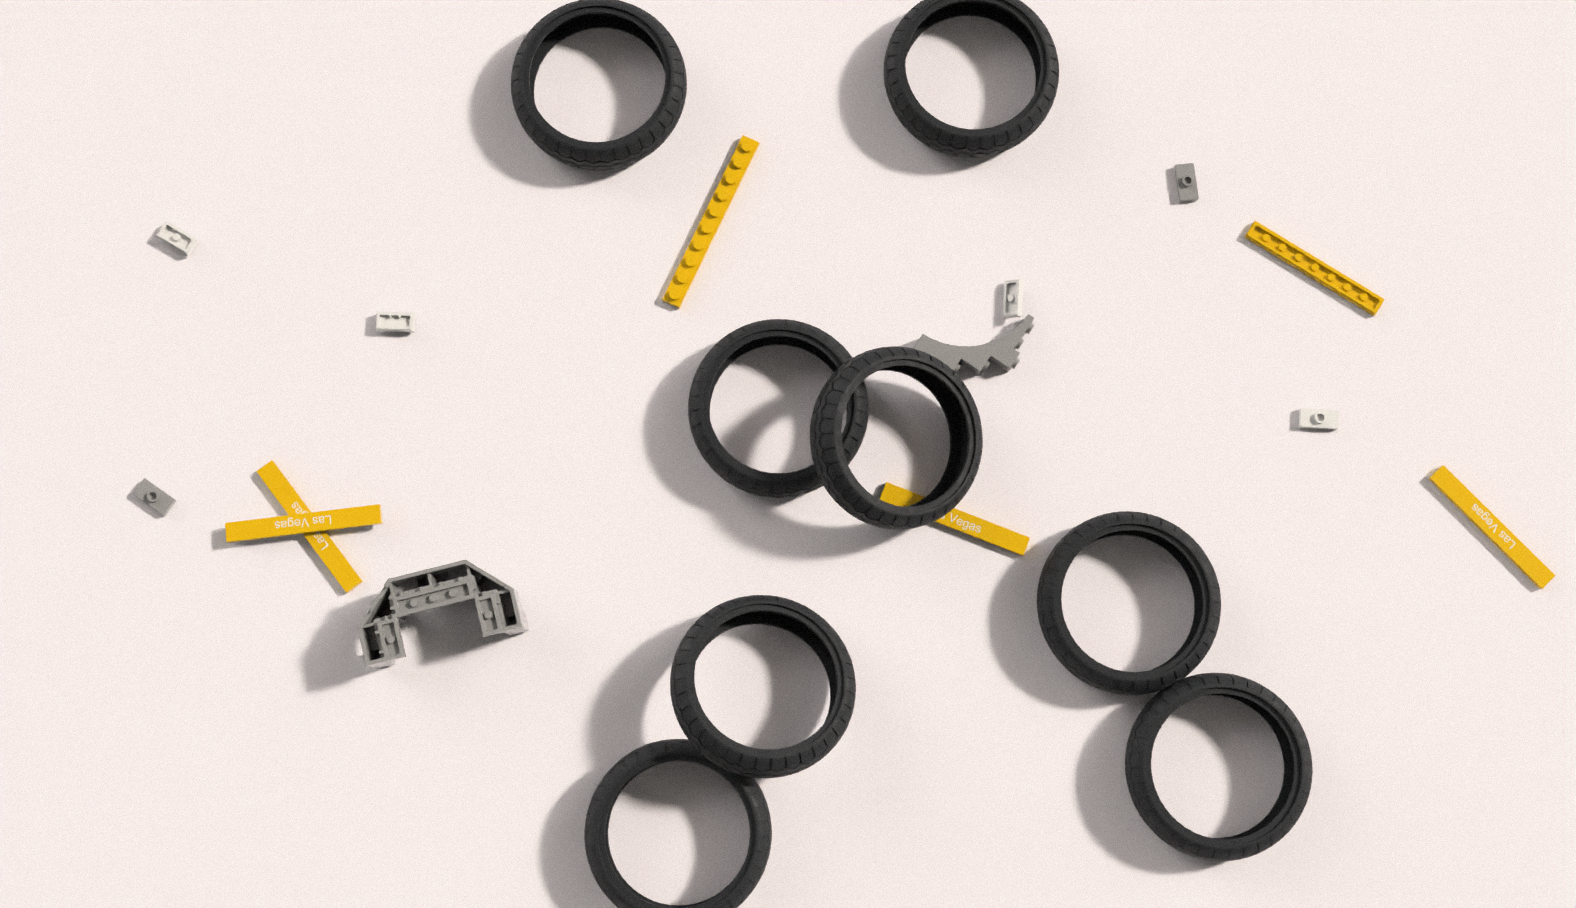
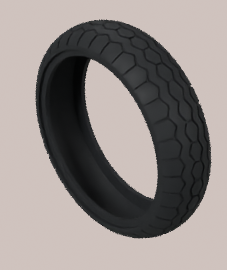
(587, 15)
(962, 141)
(725, 352)
(963, 426)
(1197, 568)
(793, 618)
(1295, 753)
(611, 786)

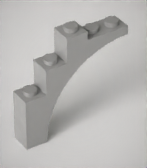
(976, 358)

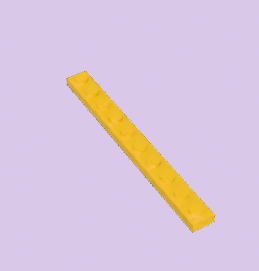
(711, 222)

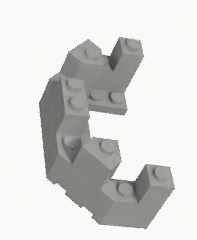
(430, 589)

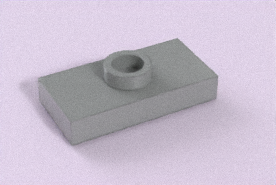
(1186, 182)
(154, 496)

